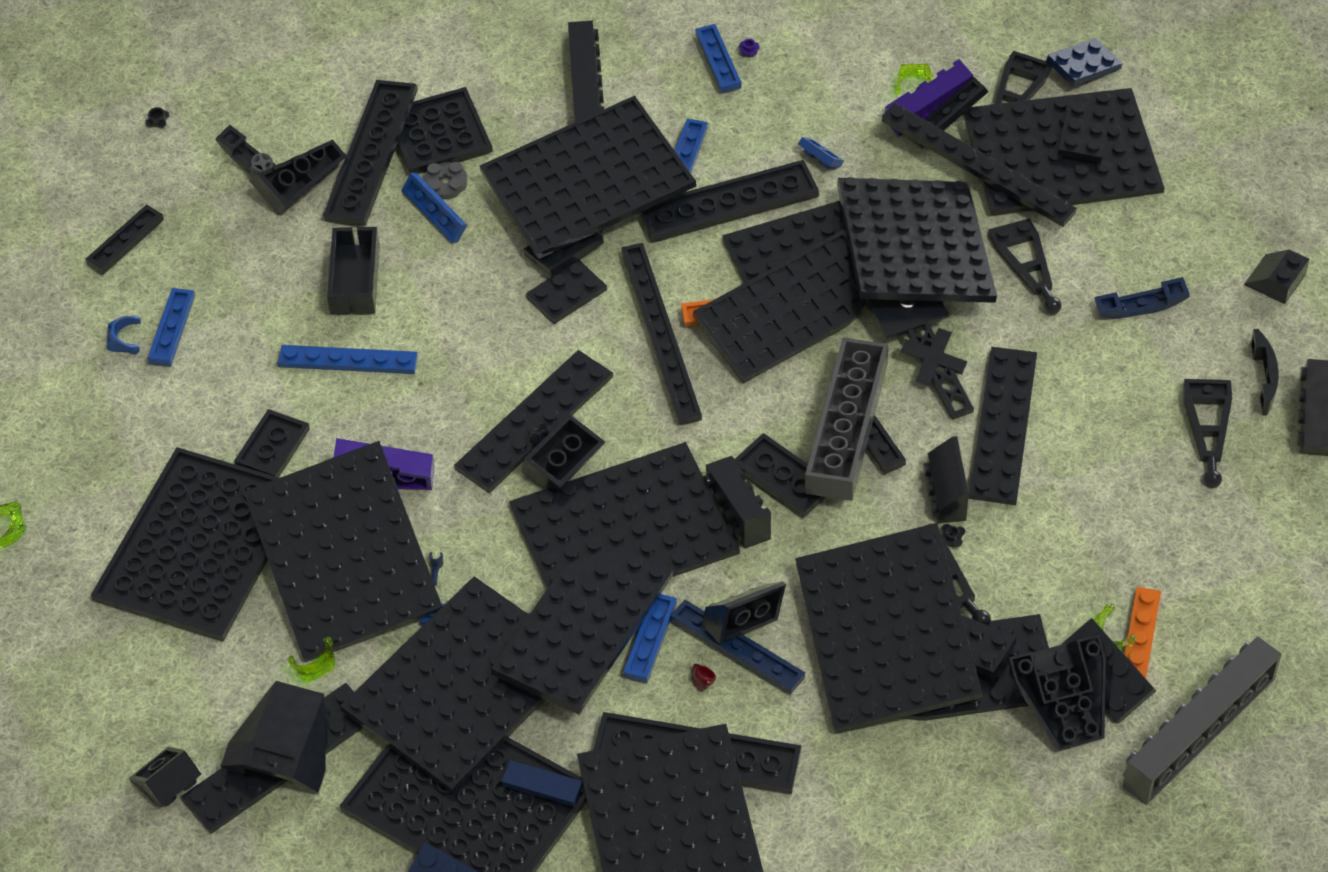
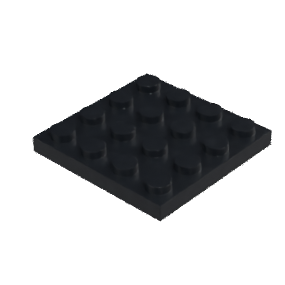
(442, 131)

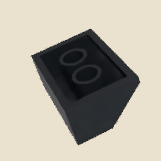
(561, 454)
(947, 482)
(744, 611)

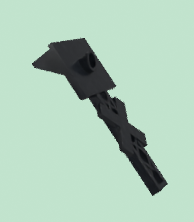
(902, 319)

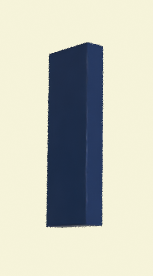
(542, 783)

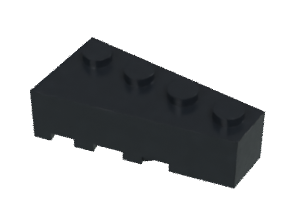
(292, 178)
(1314, 408)
(740, 505)

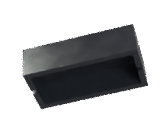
(353, 270)

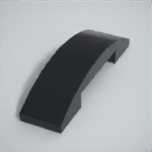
(236, 147)
(1263, 351)

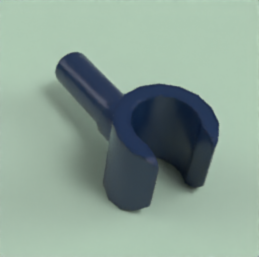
(435, 564)

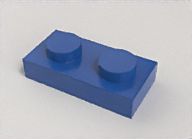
(815, 149)

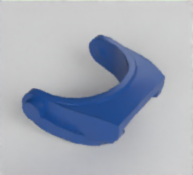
(113, 342)

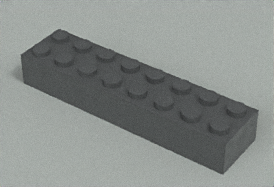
(846, 419)
(1200, 720)

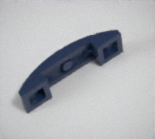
(1141, 303)

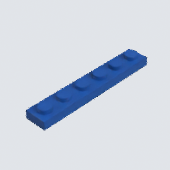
(348, 359)

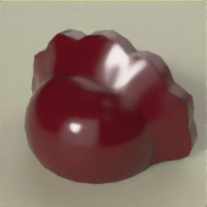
(702, 676)

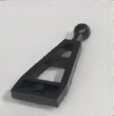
(1026, 67)
(1019, 233)
(1208, 392)
(968, 597)

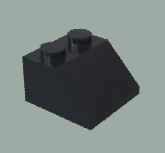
(1279, 274)
(166, 776)

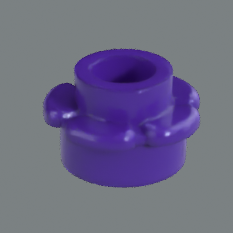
(749, 48)

